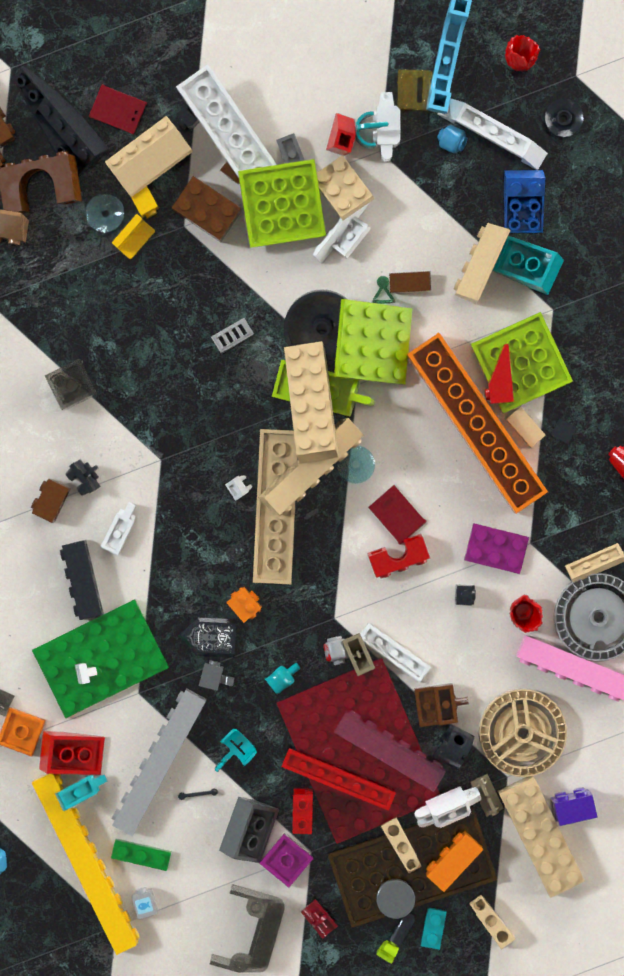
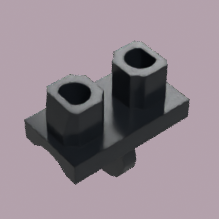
(85, 474)

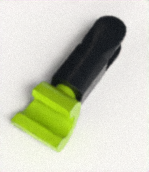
(389, 950)

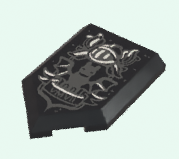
(211, 637)

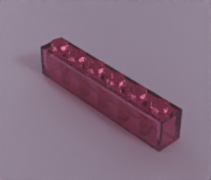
(389, 750)

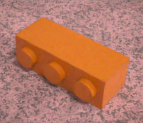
(453, 860)

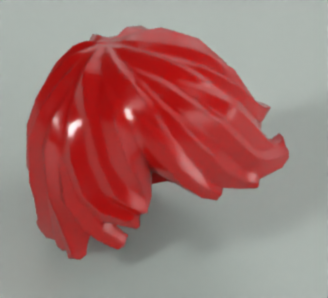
(521, 53)
(526, 614)

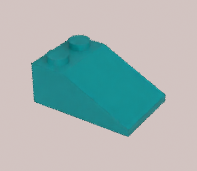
(528, 264)

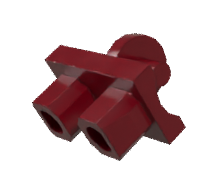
(319, 918)

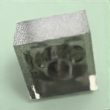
(71, 384)

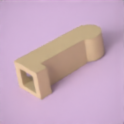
(401, 844)
(492, 922)

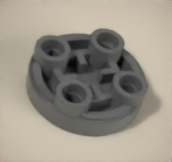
(395, 898)

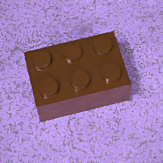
(207, 209)

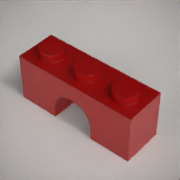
(415, 553)

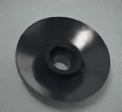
(566, 108)

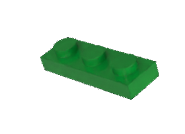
(141, 854)

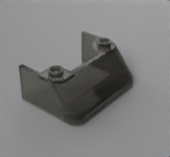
(270, 912)

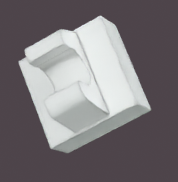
(237, 487)
(84, 673)

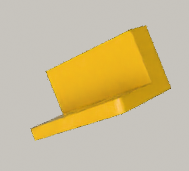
(133, 236)

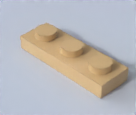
(595, 563)

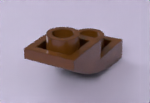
(410, 281)

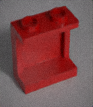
(302, 810)

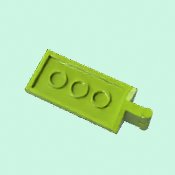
(342, 391)

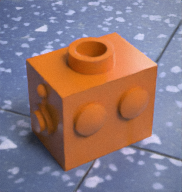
(244, 604)

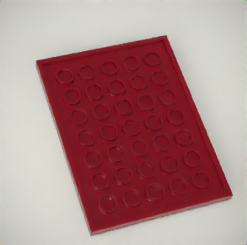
(311, 724)

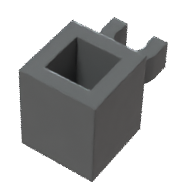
(212, 676)

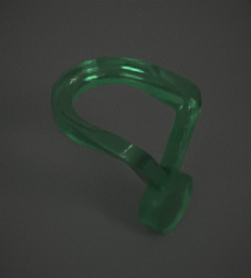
(383, 282)

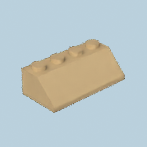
(148, 156)
(482, 262)

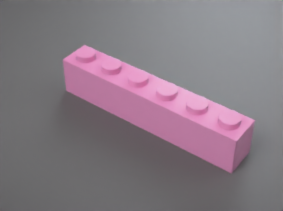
(571, 666)

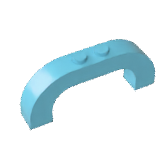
(447, 54)

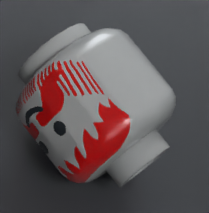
(335, 650)

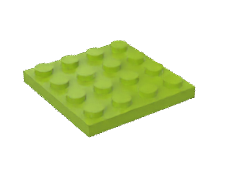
(282, 203)
(373, 342)
(533, 359)

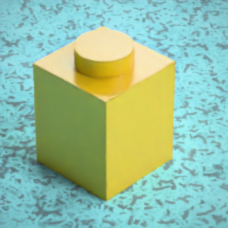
(145, 203)

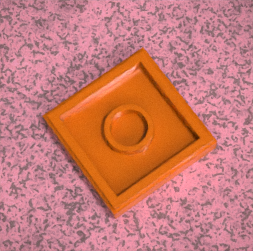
(21, 731)

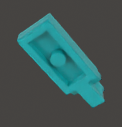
(79, 791)

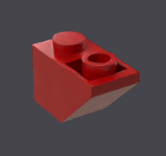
(342, 135)

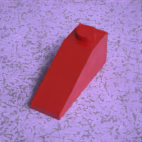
(500, 383)

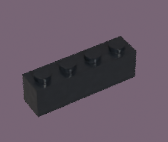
(82, 580)

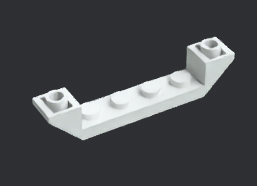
(495, 132)

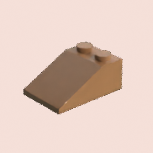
(13, 227)

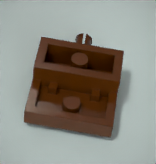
(437, 705)

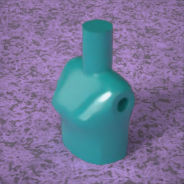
(282, 678)

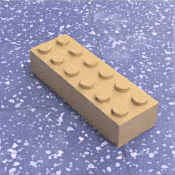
(311, 402)
(301, 476)
(541, 836)

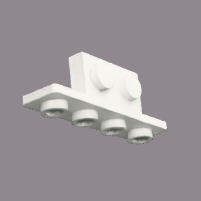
(343, 237)

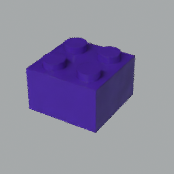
(573, 806)

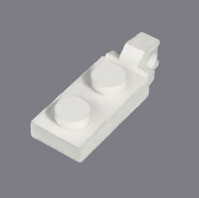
(119, 530)

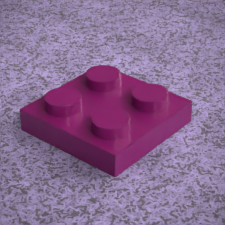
(286, 860)

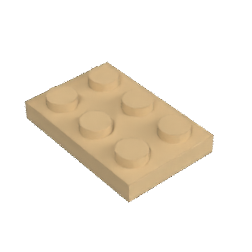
(343, 188)

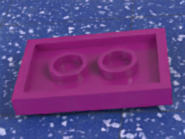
(496, 548)

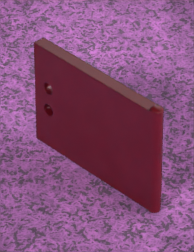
(117, 109)
(397, 514)

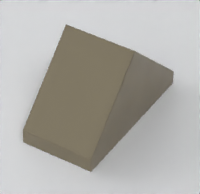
(358, 654)

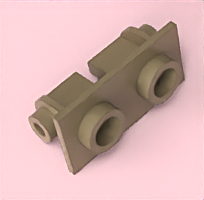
(490, 800)

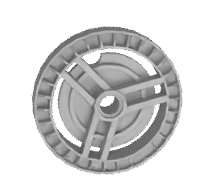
(582, 615)

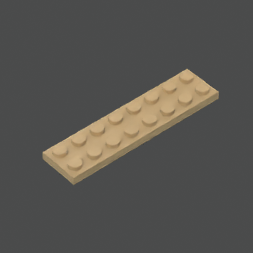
(274, 532)

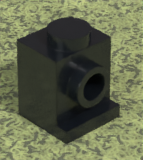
(465, 594)

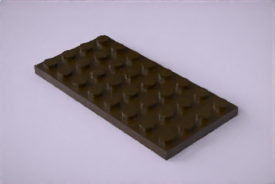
(367, 865)

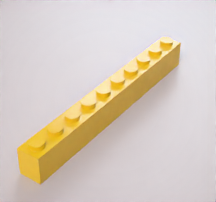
(87, 865)

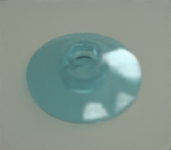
(98, 205)
(359, 474)

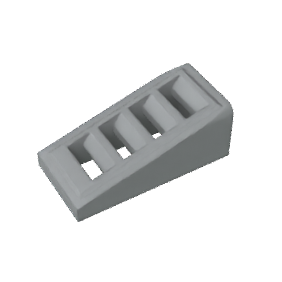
(222, 349)

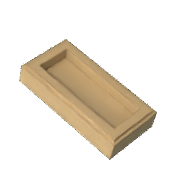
(525, 427)

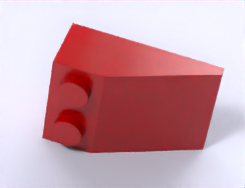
(71, 753)

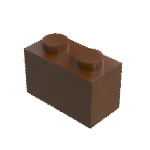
(50, 500)

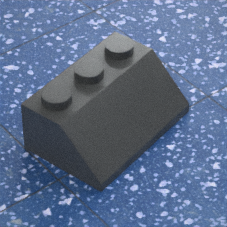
(248, 830)

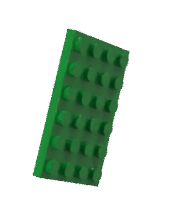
(113, 643)

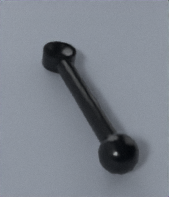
(182, 795)

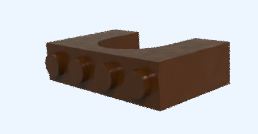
(61, 169)

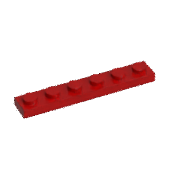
(338, 779)

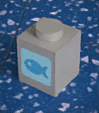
(144, 903)

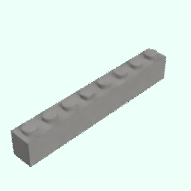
(159, 761)

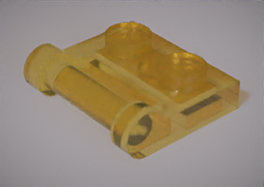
(408, 89)

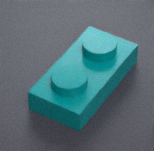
(433, 928)

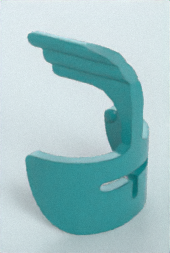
(358, 127)
(247, 748)

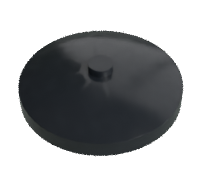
(315, 319)

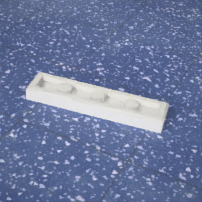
(394, 653)

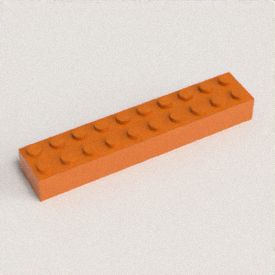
(477, 423)

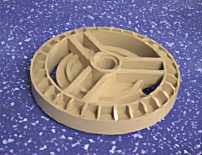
(522, 748)

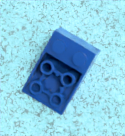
(524, 200)

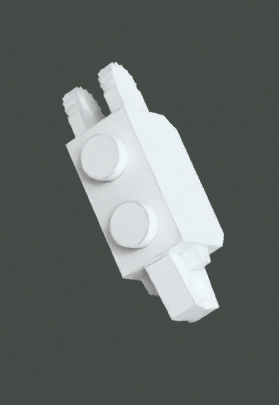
(387, 136)
(447, 807)

